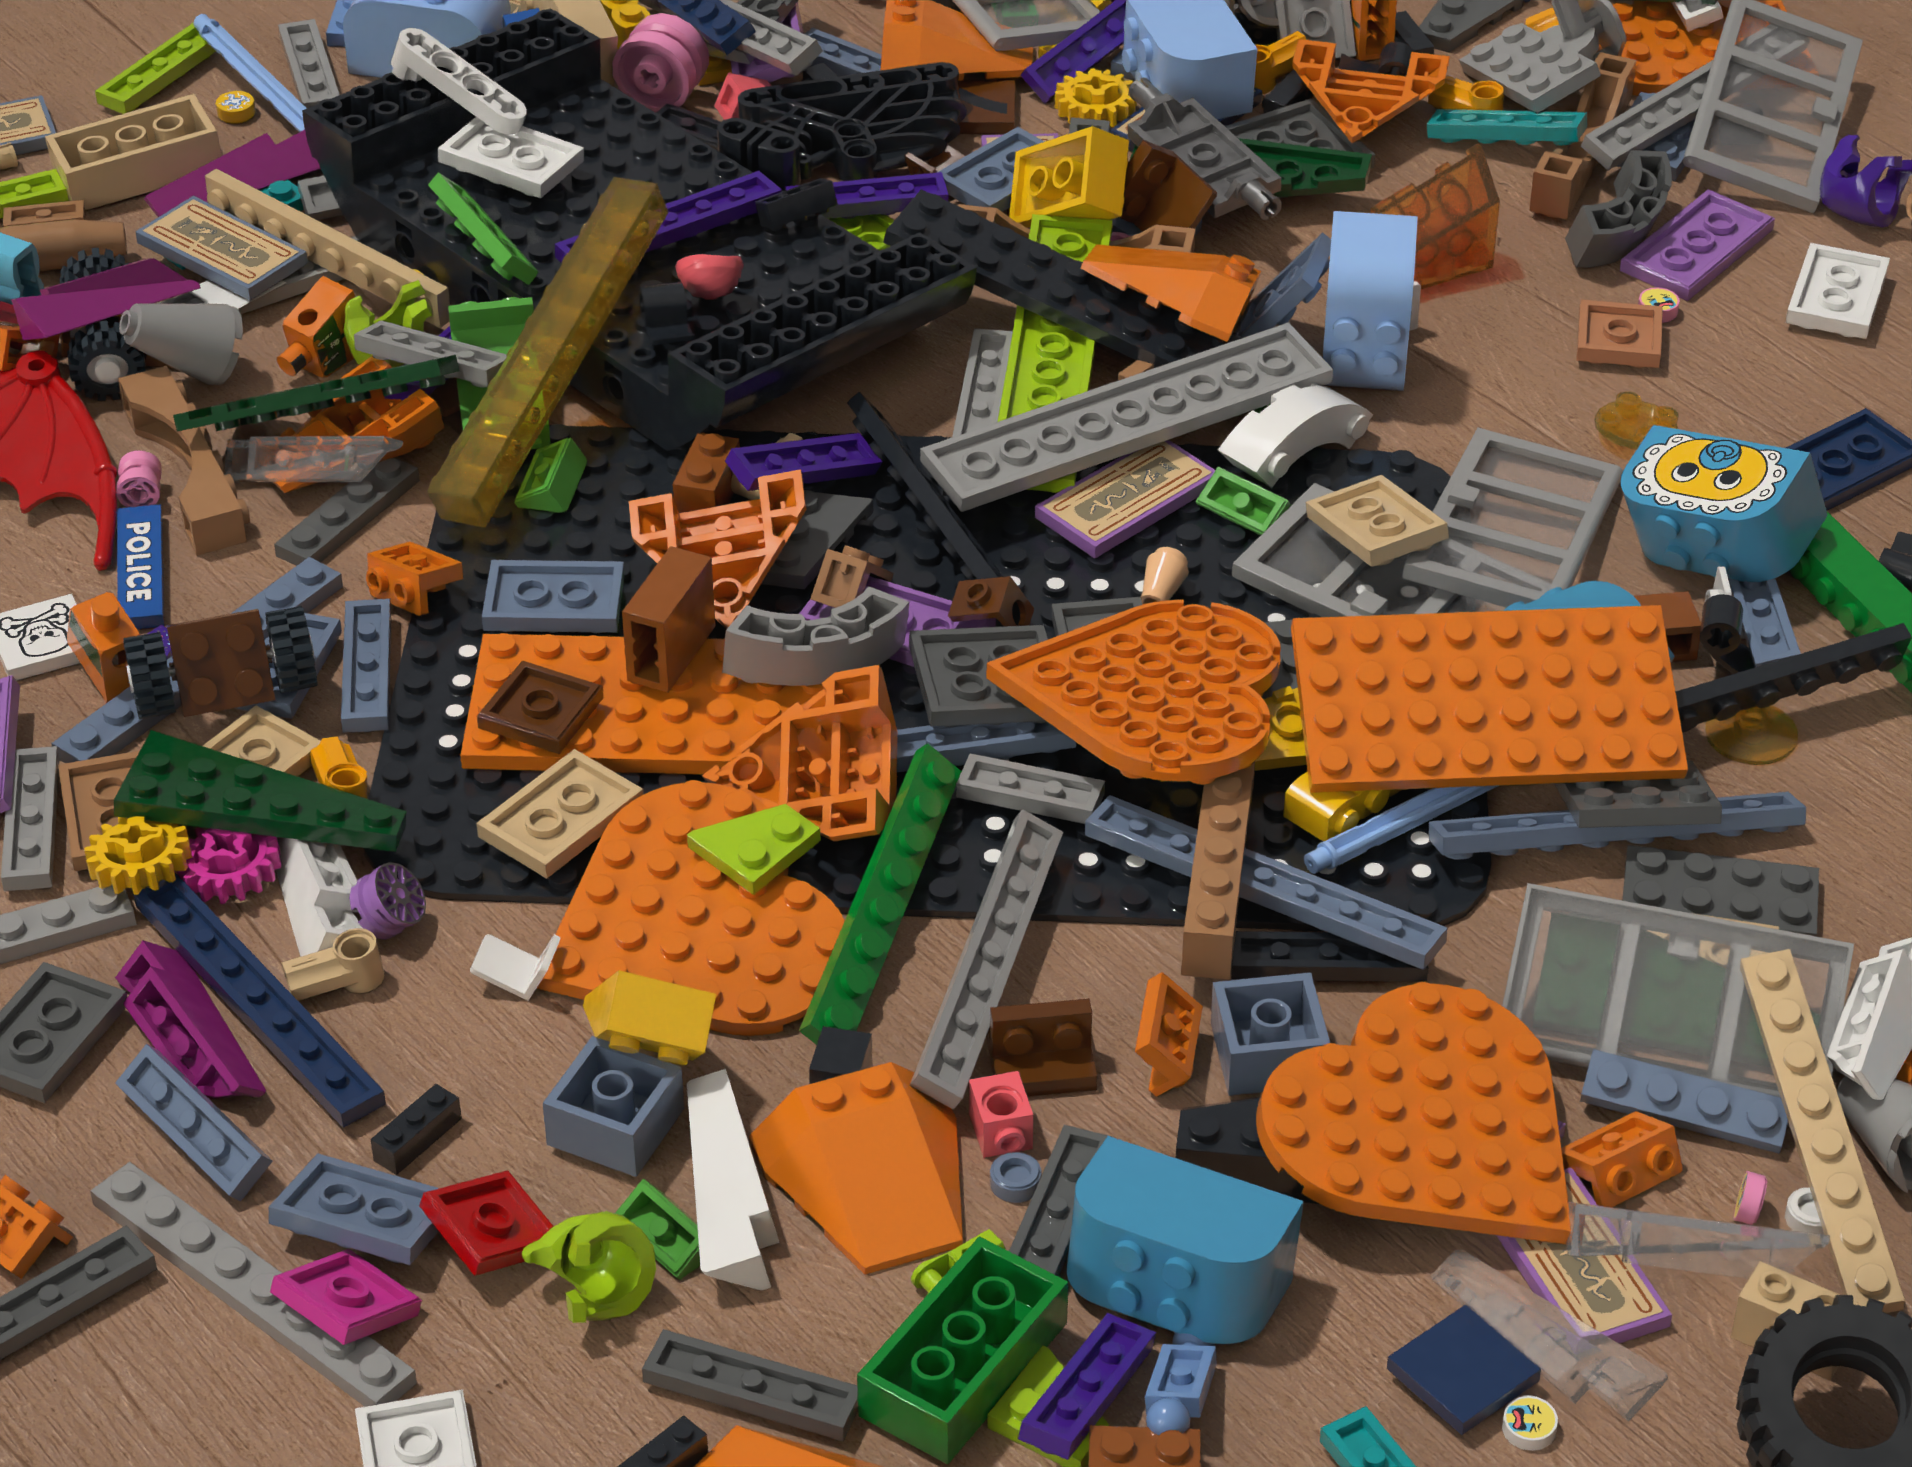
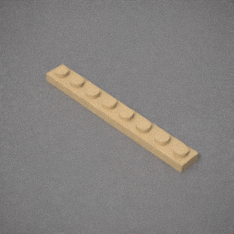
(324, 244)
(1820, 1130)

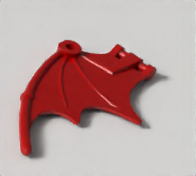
(55, 446)

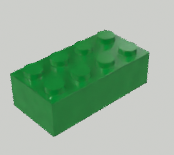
(962, 1349)

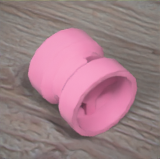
(139, 479)

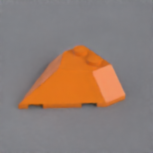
(1365, 99)
(738, 536)
(826, 757)

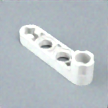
(419, 56)

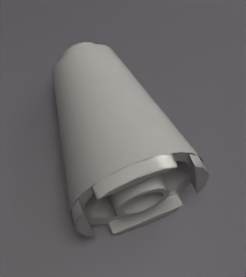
(186, 337)
(1883, 1126)

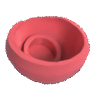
(709, 275)

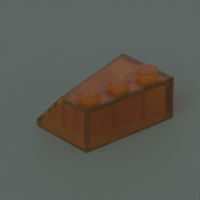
(1454, 221)

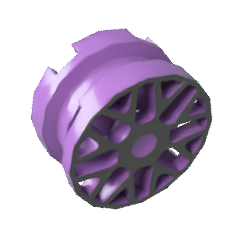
(386, 902)

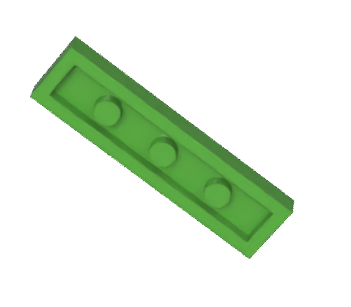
(488, 236)

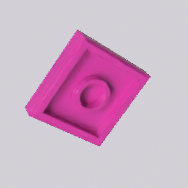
(346, 1296)

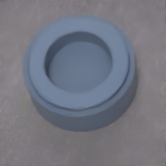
(1015, 1177)

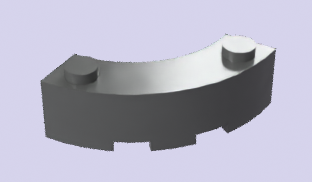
(1615, 228)

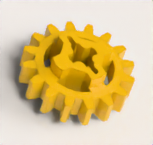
(1095, 97)
(137, 854)

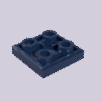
(1463, 1369)

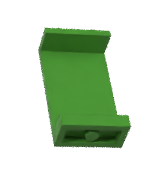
(492, 327)

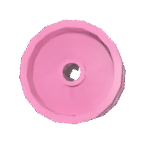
(661, 61)

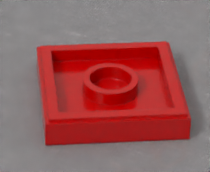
(486, 1220)

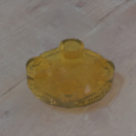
(1630, 419)

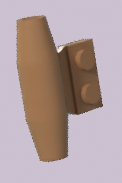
(62, 231)

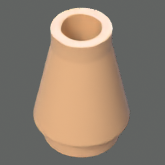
(1163, 574)

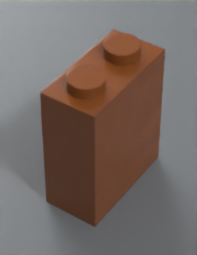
(669, 619)

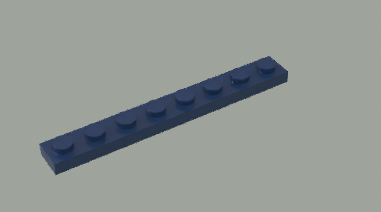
(261, 1001)

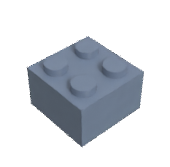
(1263, 1024)
(613, 1106)

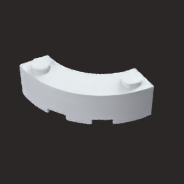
(1291, 426)

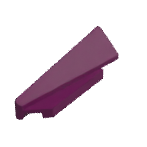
(253, 163)
(97, 297)
(185, 1023)

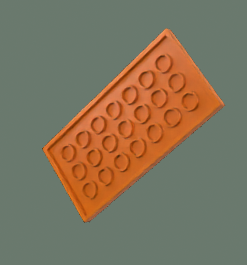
(1487, 698)
(634, 724)

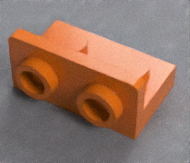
(407, 574)
(1168, 1033)
(1625, 1157)
(25, 1228)

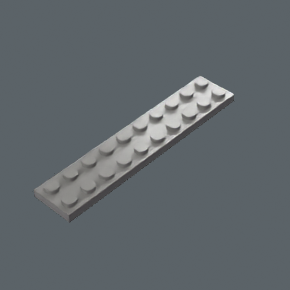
(1122, 416)

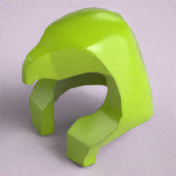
(403, 313)
(603, 1259)

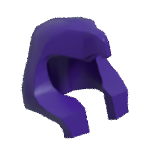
(1860, 195)

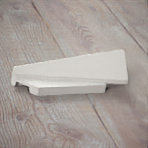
(316, 892)
(1876, 1021)
(727, 1185)

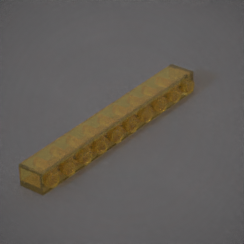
(547, 353)

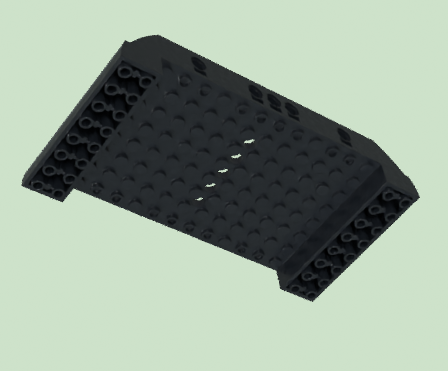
(804, 294)

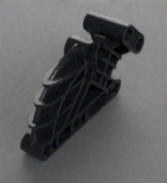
(850, 120)

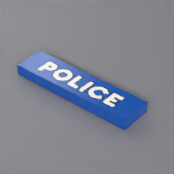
(141, 564)

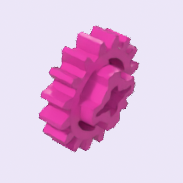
(230, 863)

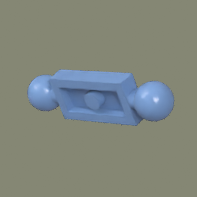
(1179, 1383)

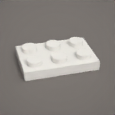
(518, 160)
(1837, 291)

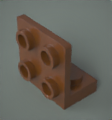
(1163, 190)

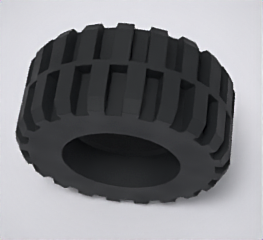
(1817, 1339)

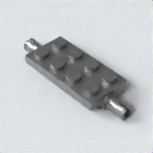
(1206, 148)

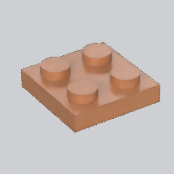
(1619, 333)

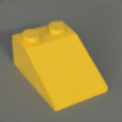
(1070, 177)
(651, 1016)

